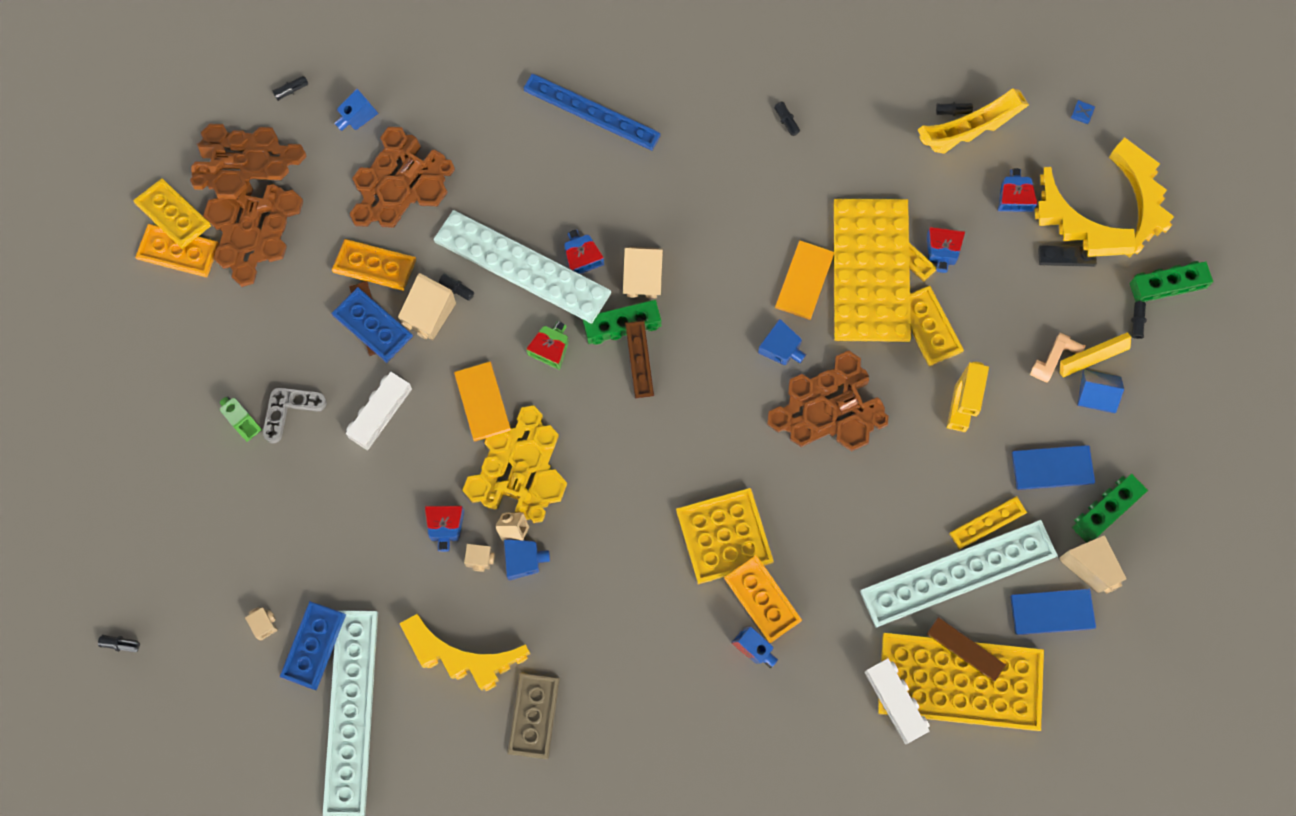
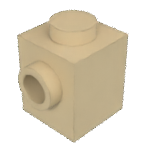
(512, 526)
(479, 557)
(261, 622)

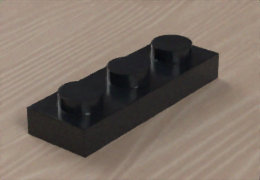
(1065, 256)

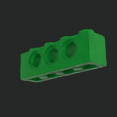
(1145, 292)
(648, 310)
(1133, 491)

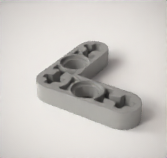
(288, 402)

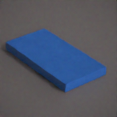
(372, 324)
(1053, 467)
(1053, 612)
(313, 645)

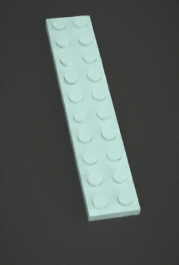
(522, 266)
(958, 573)
(350, 715)

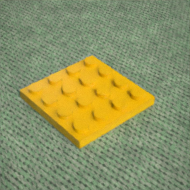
(723, 534)

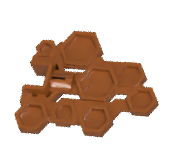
(252, 162)
(395, 190)
(245, 235)
(821, 413)

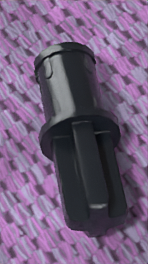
(290, 88)
(952, 108)
(787, 118)
(456, 287)
(1138, 320)
(118, 643)

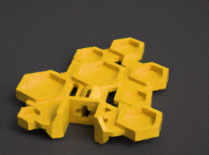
(525, 458)

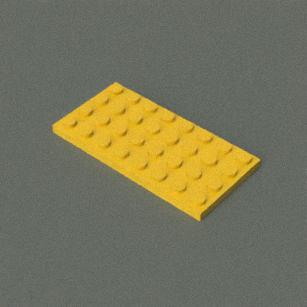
(871, 270)
(959, 693)

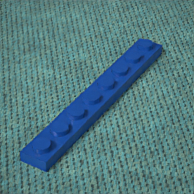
(592, 112)

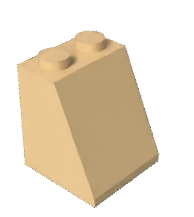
(642, 271)
(426, 307)
(1095, 565)

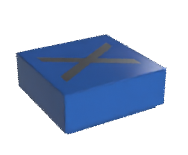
(1082, 112)

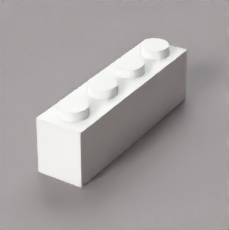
(378, 410)
(896, 701)

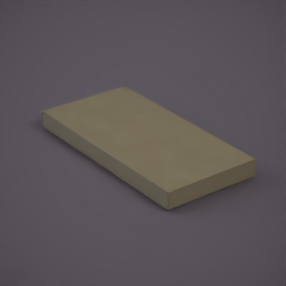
(533, 716)

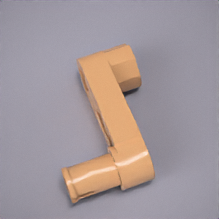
(1044, 371)

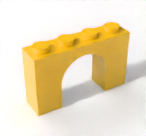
(967, 396)

